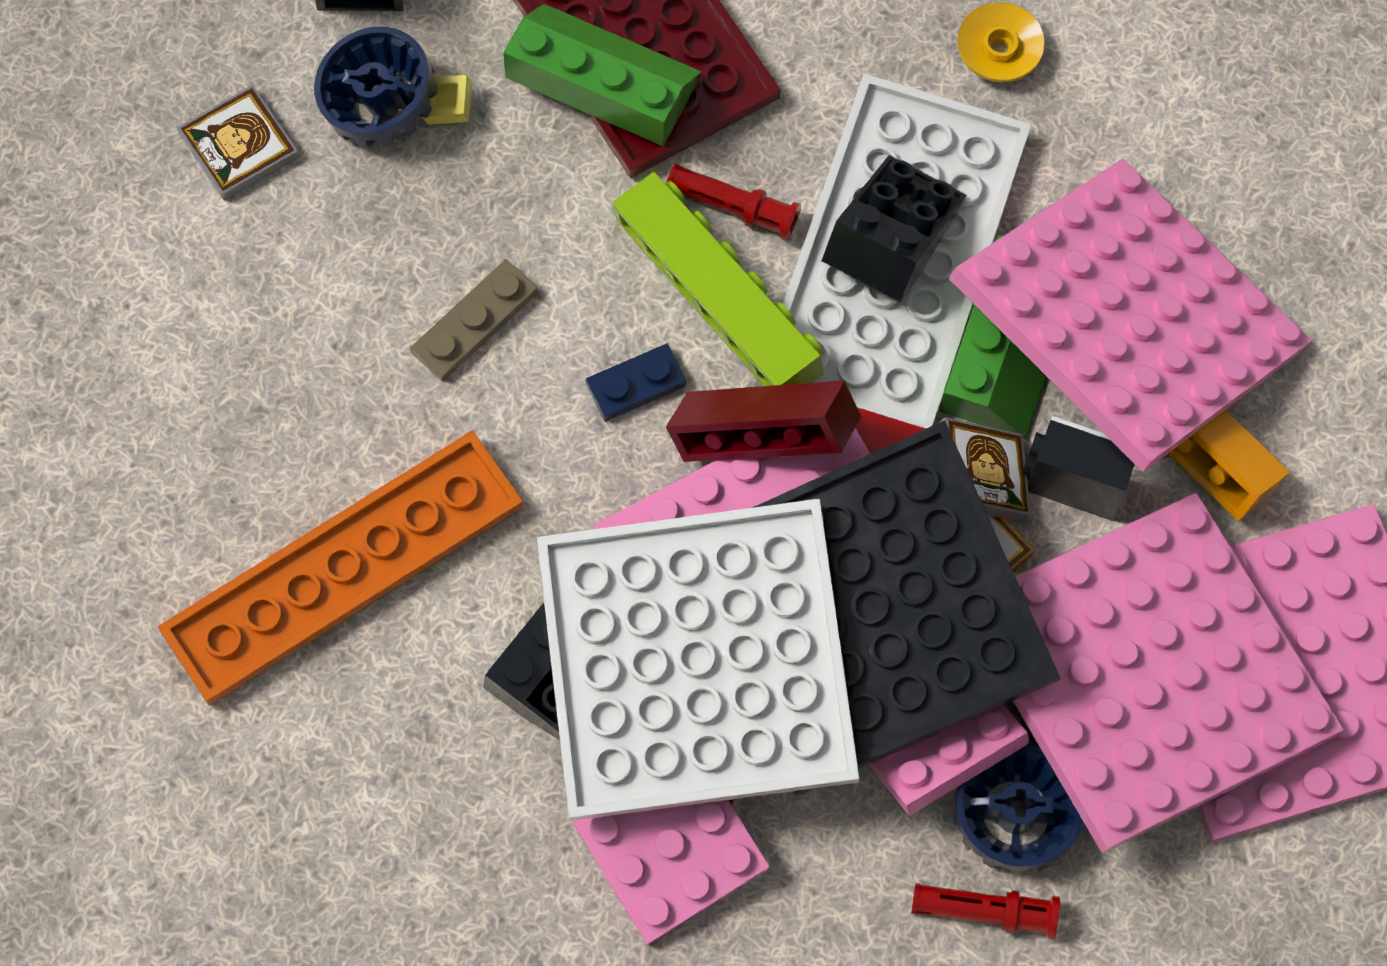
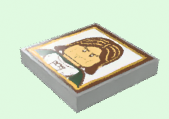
(238, 142)
(995, 466)

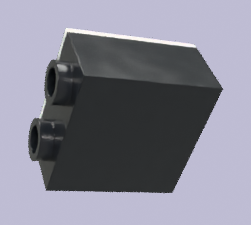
(1078, 468)

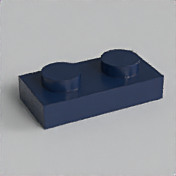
(635, 382)

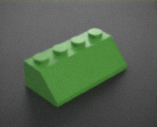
(599, 73)
(992, 379)

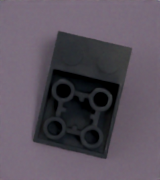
(892, 227)
(524, 675)

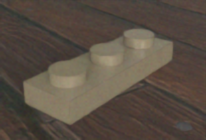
(474, 320)

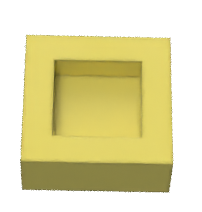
(451, 101)

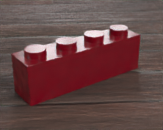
(764, 421)

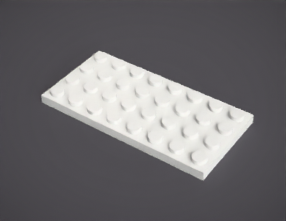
(886, 349)

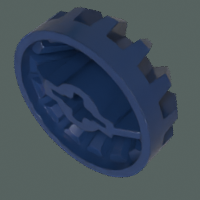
(364, 72)
(1030, 774)

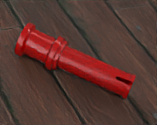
(752, 207)
(1010, 911)

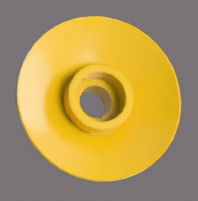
(1003, 25)

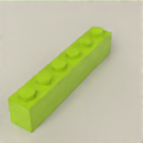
(716, 285)

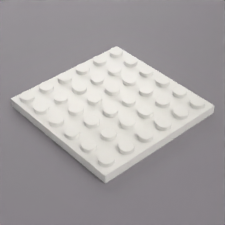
(696, 660)

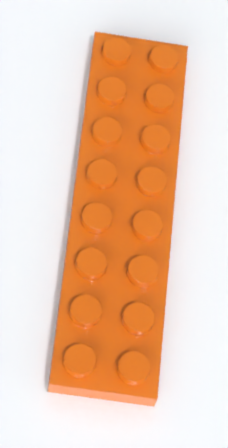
(340, 567)

